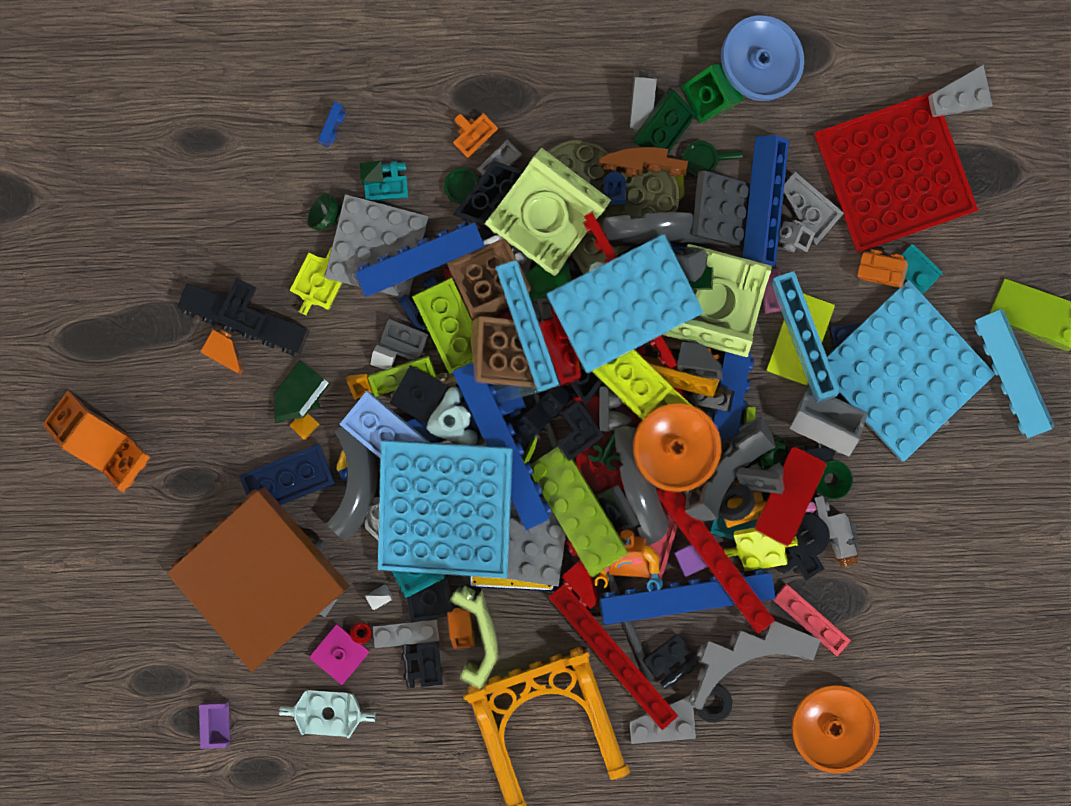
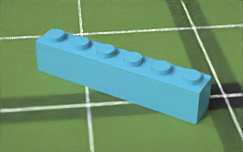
(805, 337)
(1014, 373)

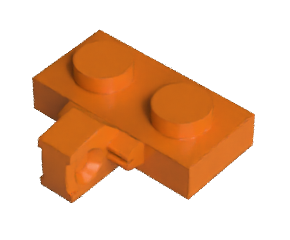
(473, 133)

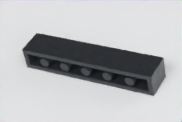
(274, 331)

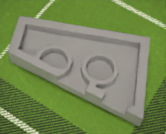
(962, 95)
(811, 206)
(645, 730)

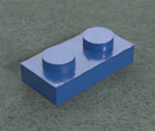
(329, 131)

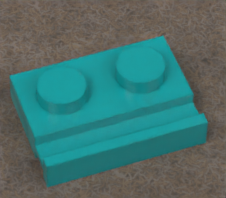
(920, 269)

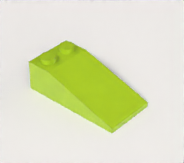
(1036, 313)

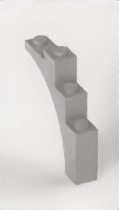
(719, 660)

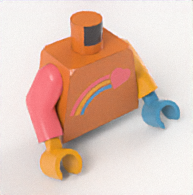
(640, 561)

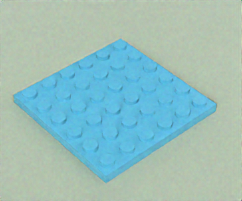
(907, 370)
(445, 508)

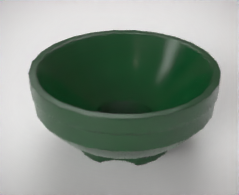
(323, 212)
(843, 483)

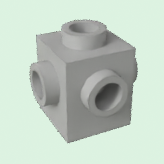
(795, 236)

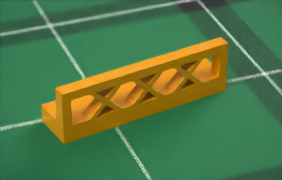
(682, 380)

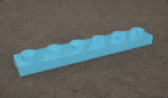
(527, 326)

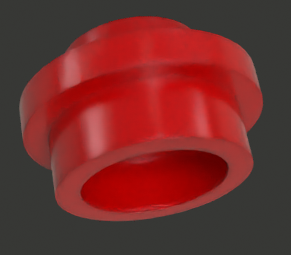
(360, 627)

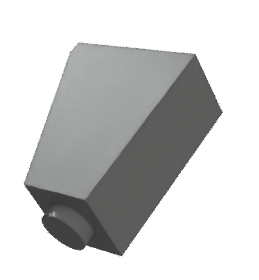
(642, 97)

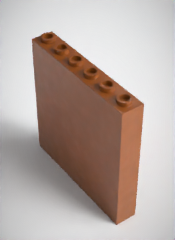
(257, 578)

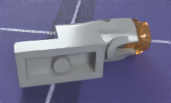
(841, 532)

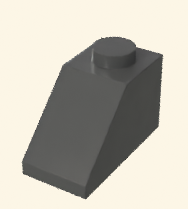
(698, 361)

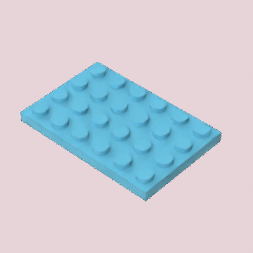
(625, 303)

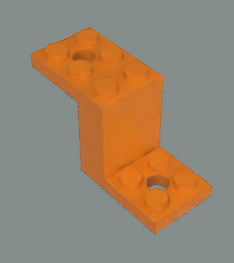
(96, 441)

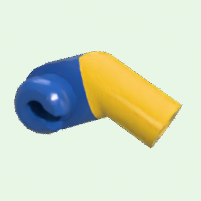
(342, 466)

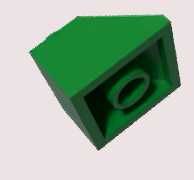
(711, 93)

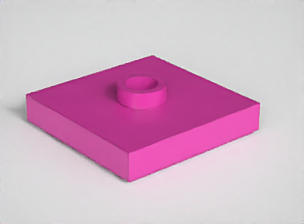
(339, 654)

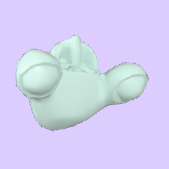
(450, 420)

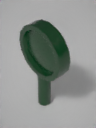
(704, 157)
(460, 184)

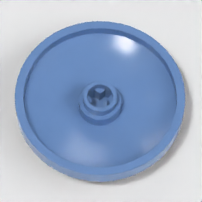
(762, 58)

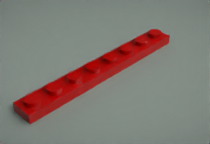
(602, 244)
(717, 561)
(613, 657)

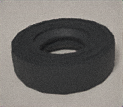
(742, 510)
(723, 712)

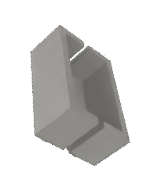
(829, 422)

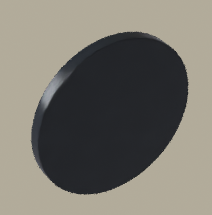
(812, 536)

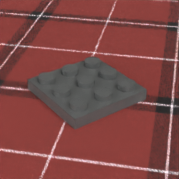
(720, 208)

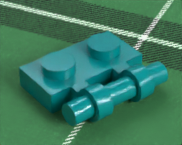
(392, 188)

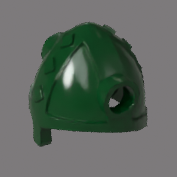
(774, 455)

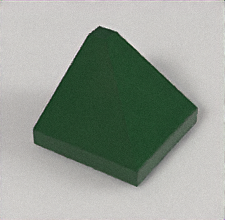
(371, 172)

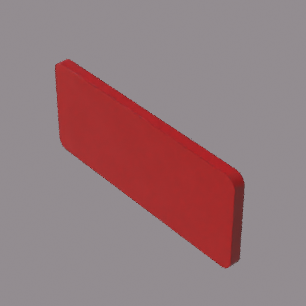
(786, 510)

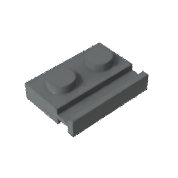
(404, 339)

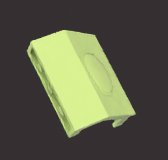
(547, 211)
(728, 308)
(473, 673)

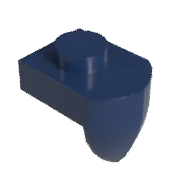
(615, 188)

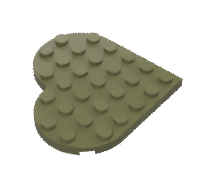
(644, 195)

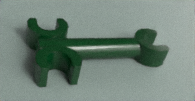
(605, 455)

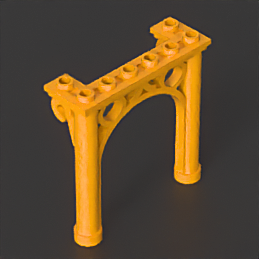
(591, 703)

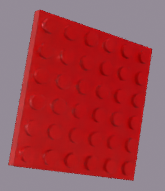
(895, 173)

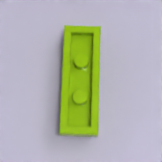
(390, 379)

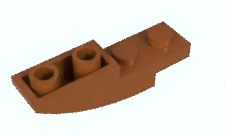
(633, 161)

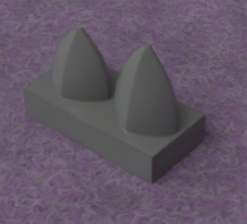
(608, 418)
(760, 480)

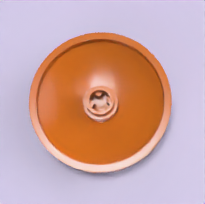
(676, 447)
(835, 728)

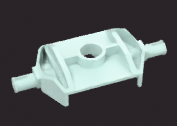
(310, 717)

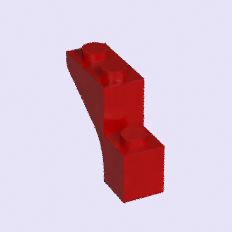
(581, 582)

